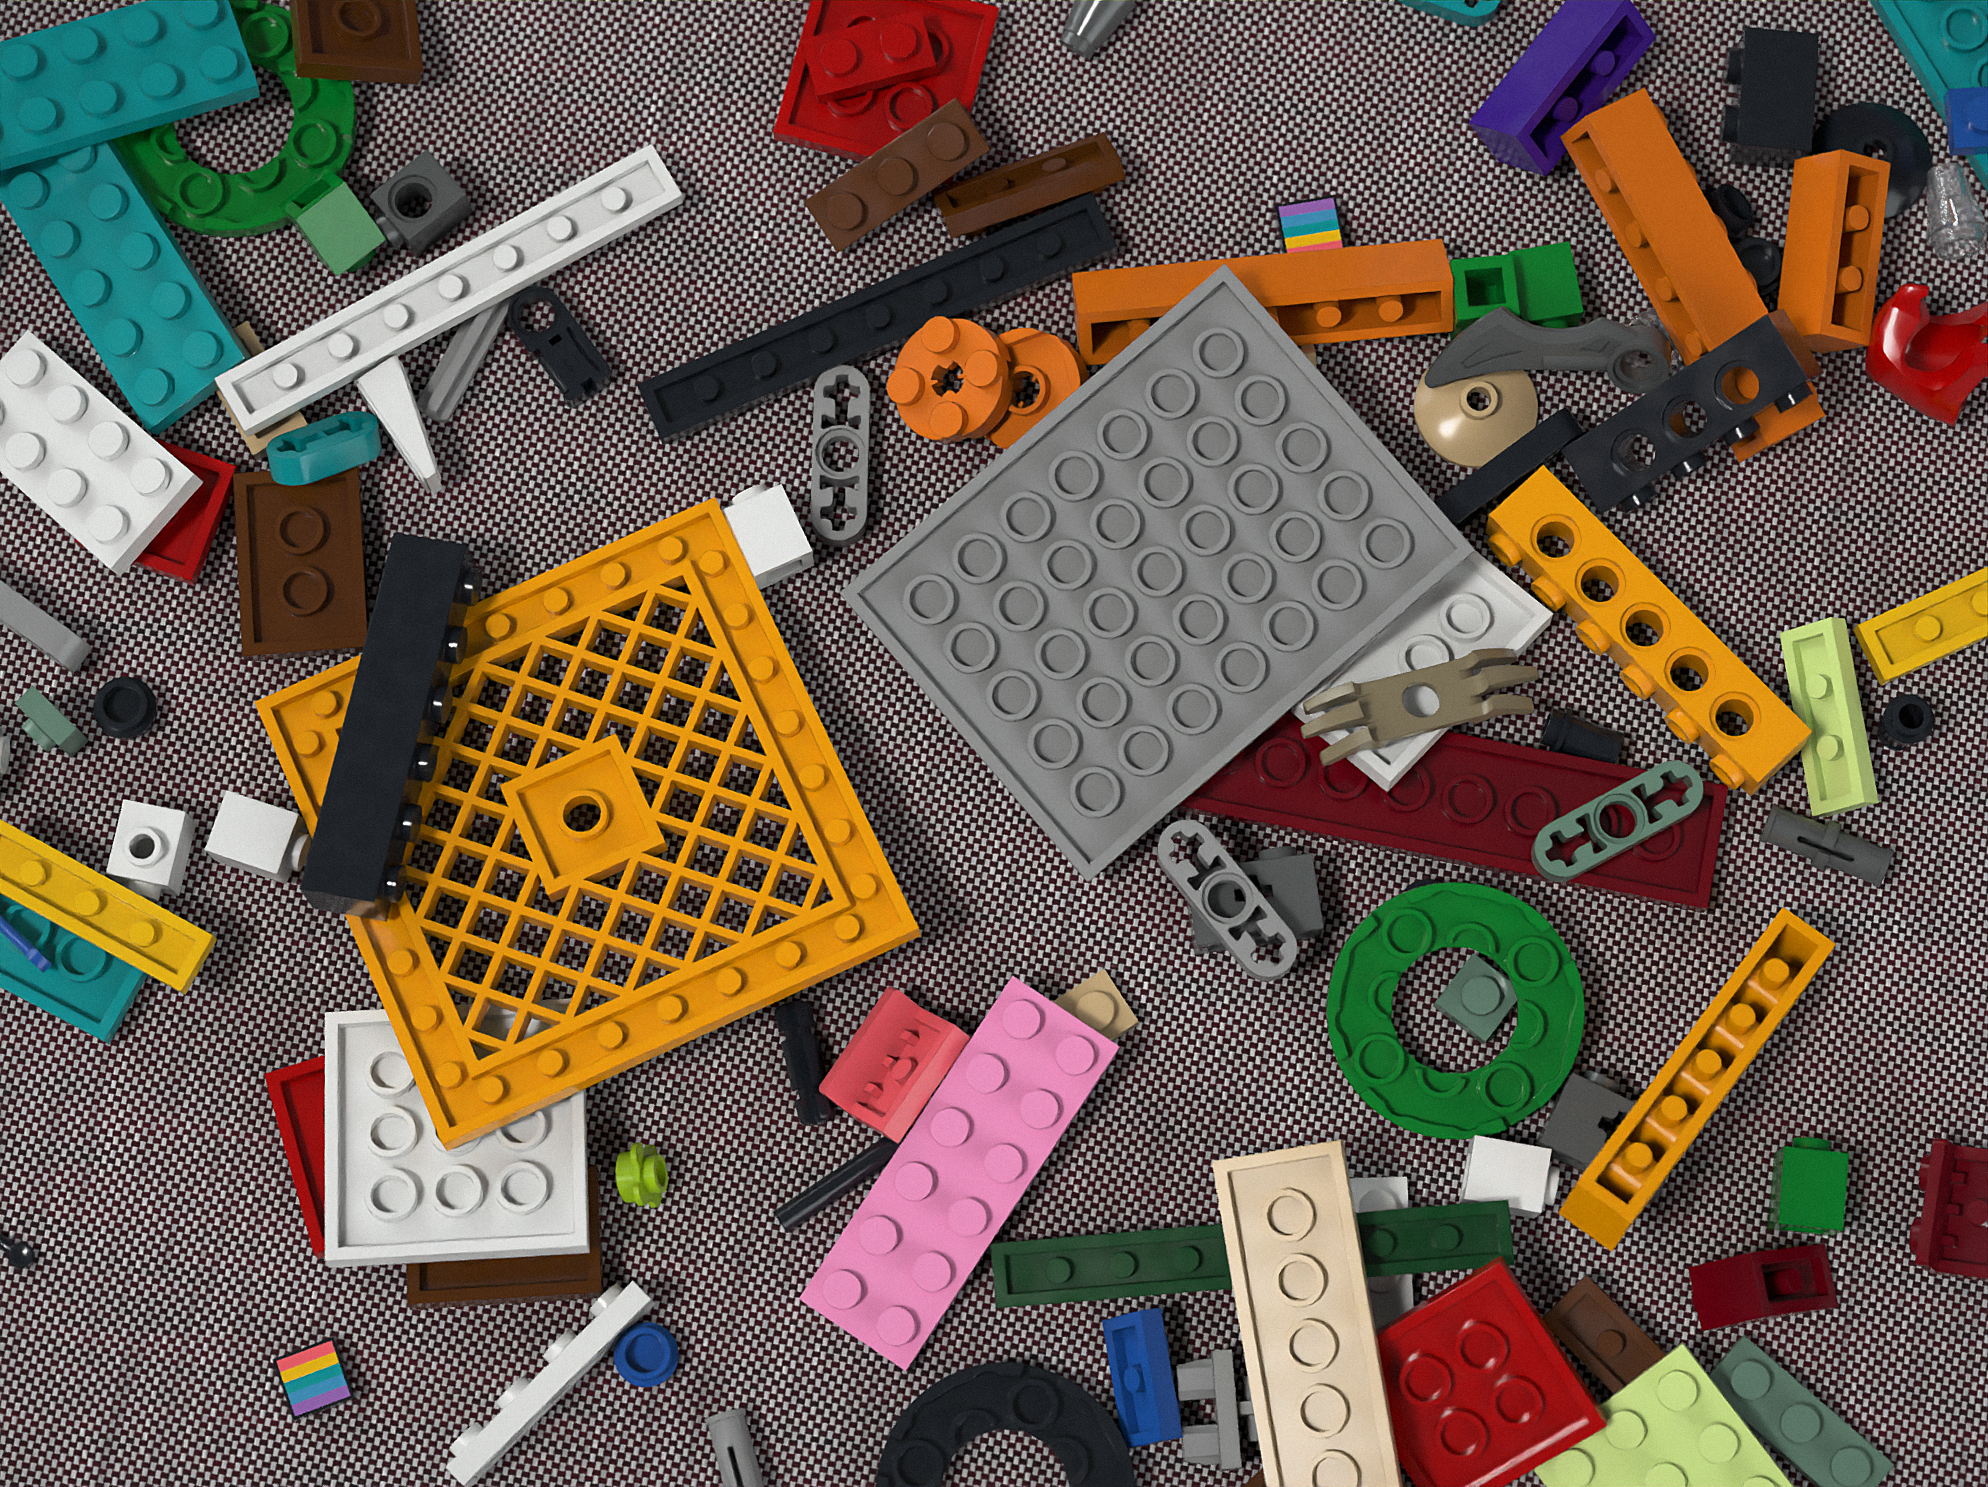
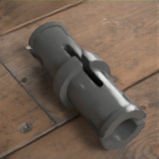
(1826, 845)

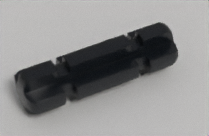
(804, 1062)

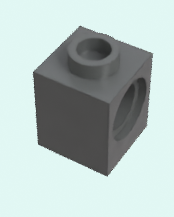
(419, 179)

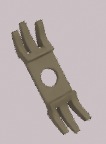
(1382, 711)

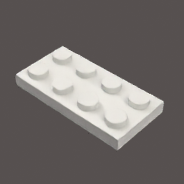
(84, 457)
(1460, 614)

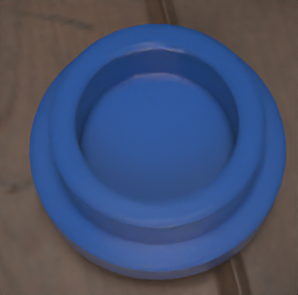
(646, 1354)

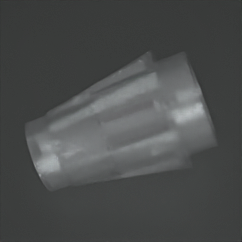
(1953, 214)

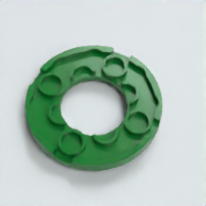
(250, 201)
(1520, 1075)

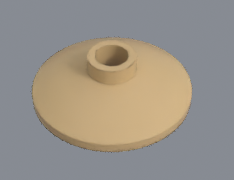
(1473, 436)

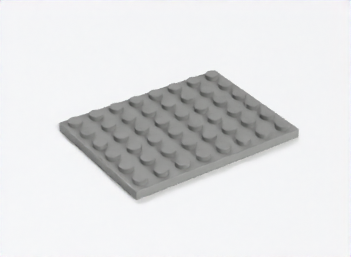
(1156, 572)

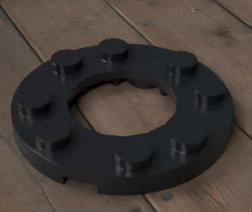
(1005, 1399)

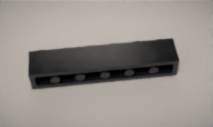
(391, 728)

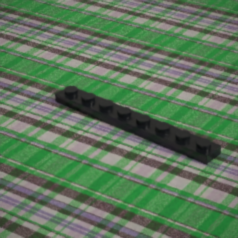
(876, 318)

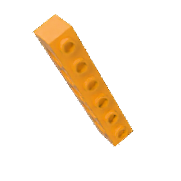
(1548, 508)
(1696, 1079)

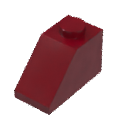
(1762, 1286)

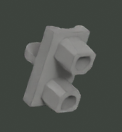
(1216, 1442)

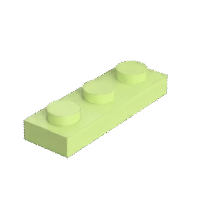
(1829, 703)

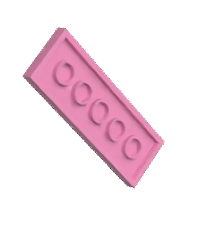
(959, 1173)

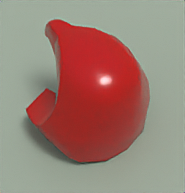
(1927, 357)

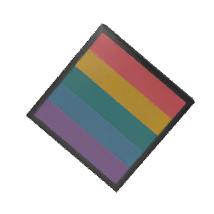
(1309, 225)
(314, 1379)

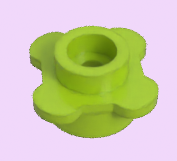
(641, 1175)

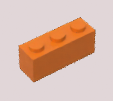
(1834, 248)

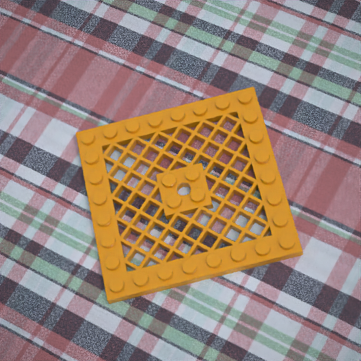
(641, 1022)

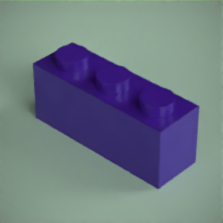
(1561, 80)

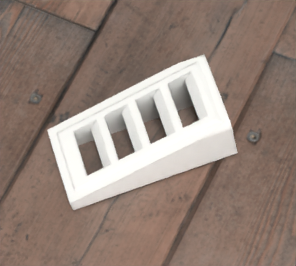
(392, 401)

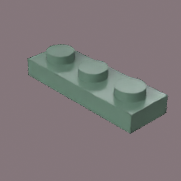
(1796, 1421)

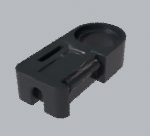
(563, 347)

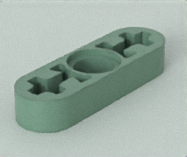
(1650, 784)

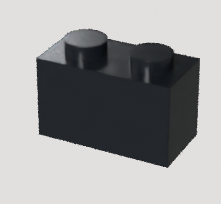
(1771, 97)

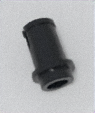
(1914, 713)
(1580, 737)

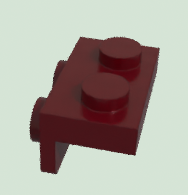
(1954, 1220)

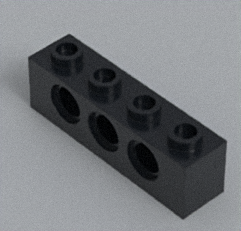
(1605, 454)

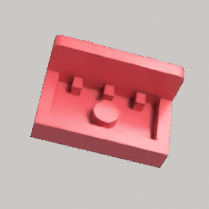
(893, 1064)

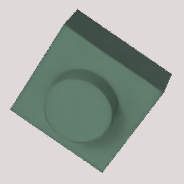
(48, 724)
(1477, 998)

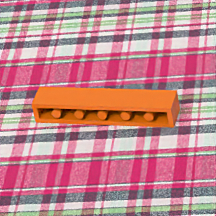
(1676, 245)
(1308, 293)

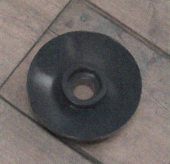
(1890, 131)

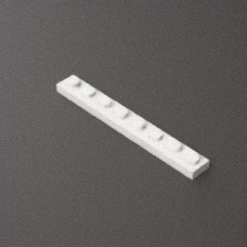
(448, 290)

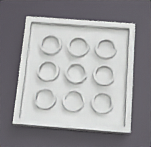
(410, 1200)

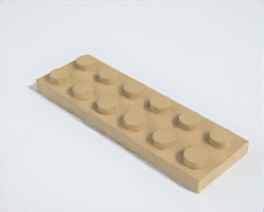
(1306, 1318)

